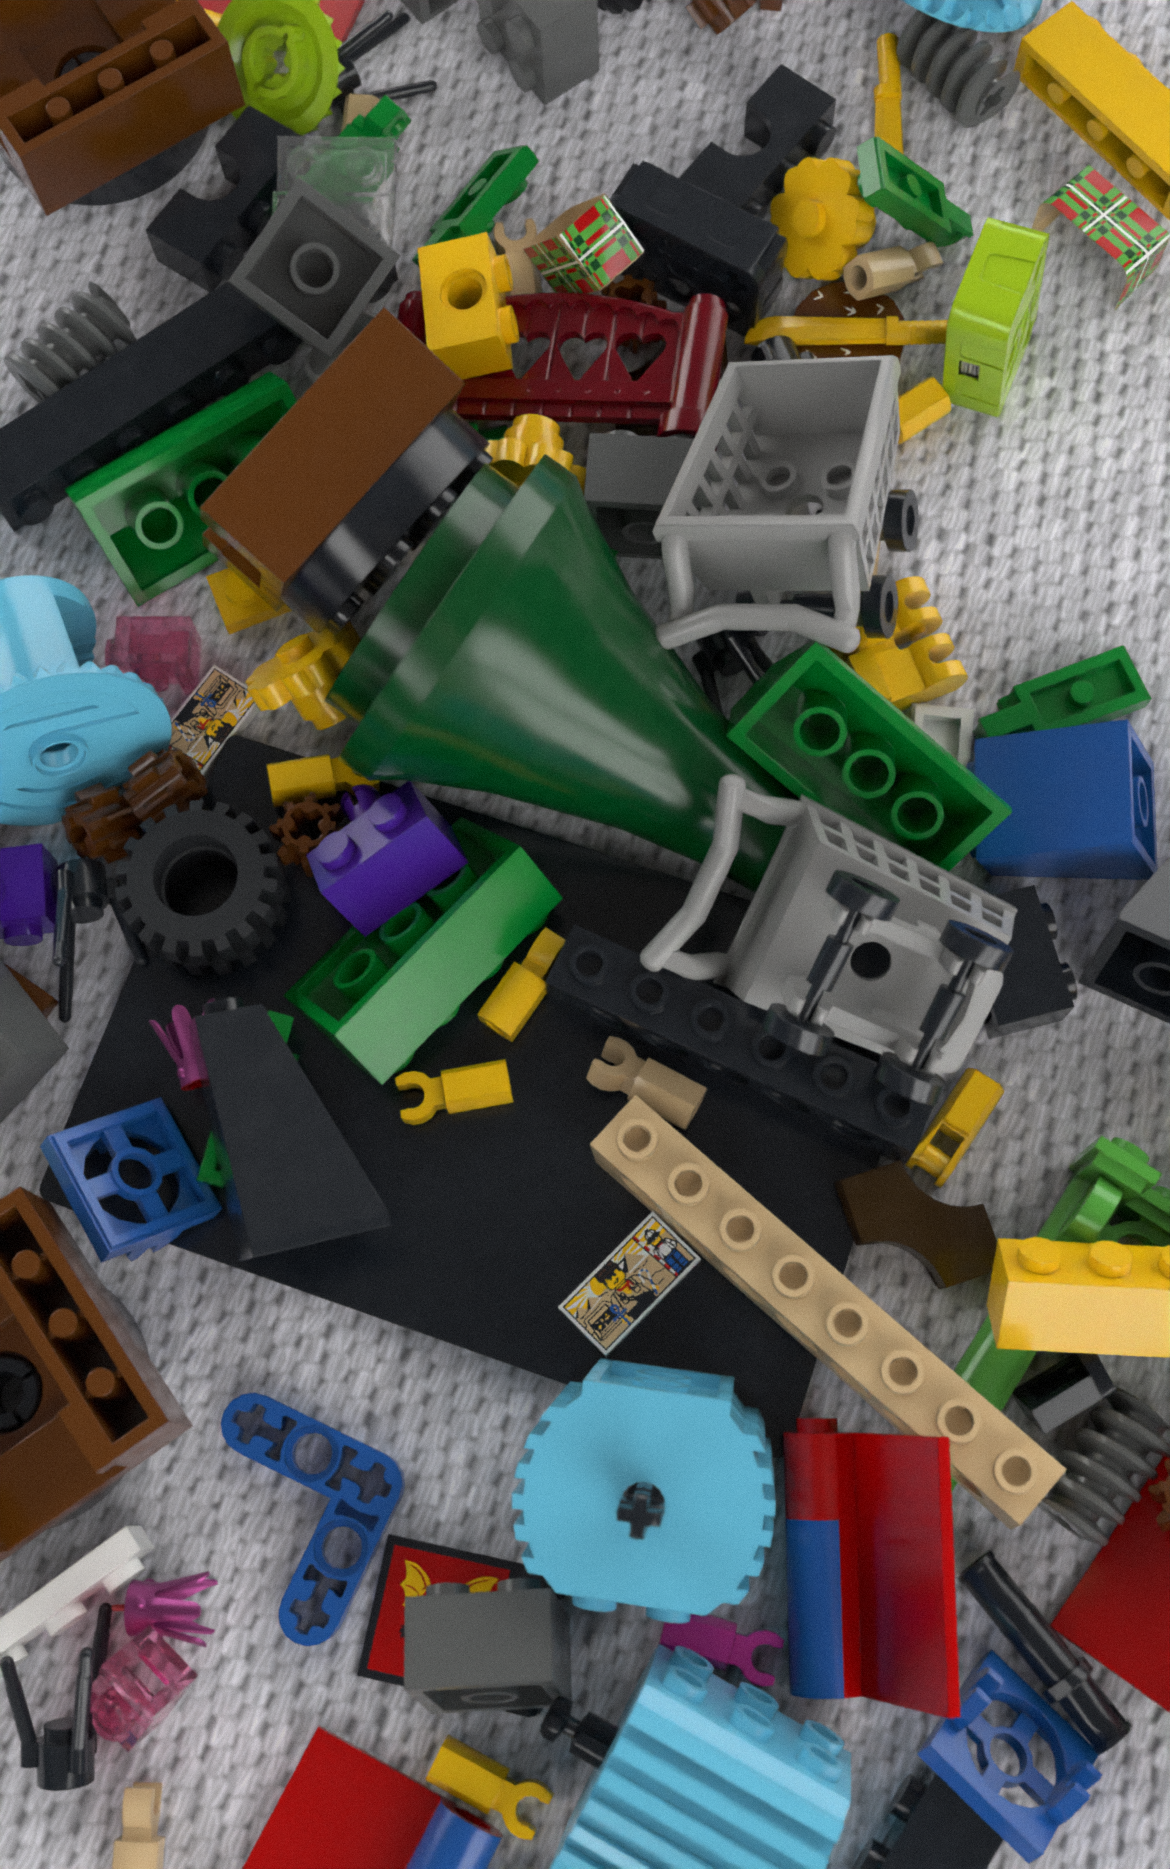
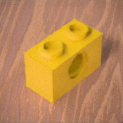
(453, 280)

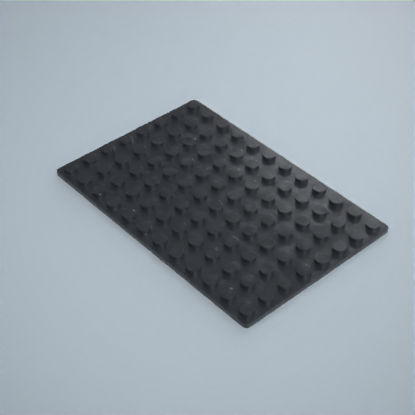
(497, 1202)

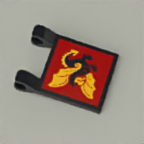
(406, 1572)

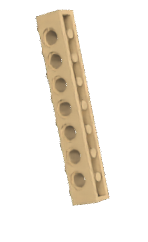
(825, 1311)

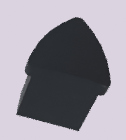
(1064, 1390)

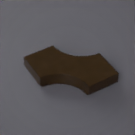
(893, 1210)

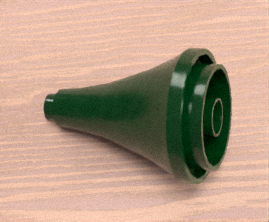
(540, 679)

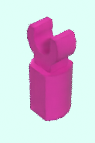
(721, 1644)

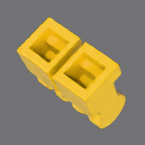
(911, 672)

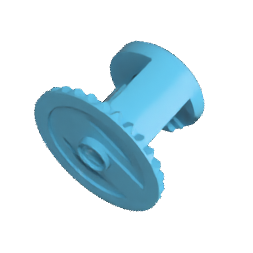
(60, 712)

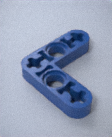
(343, 1509)

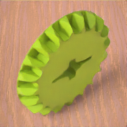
(305, 33)

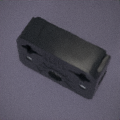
(700, 245)

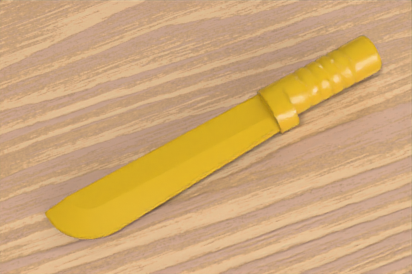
(888, 93)
(848, 331)

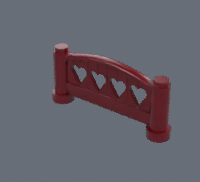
(669, 393)

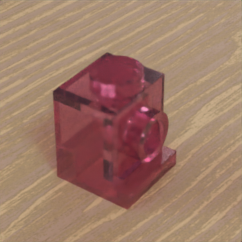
(157, 650)
(122, 1704)

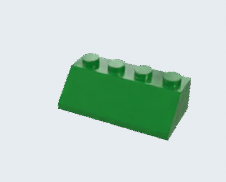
(150, 499)
(862, 757)
(411, 974)

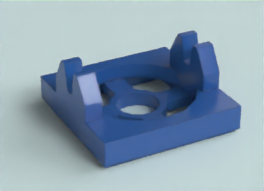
(154, 1125)
(948, 1756)

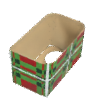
(1110, 222)
(584, 245)

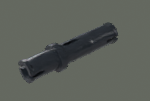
(1062, 1674)

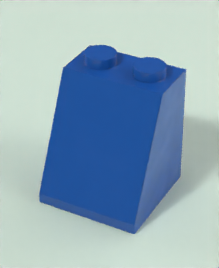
(1076, 803)

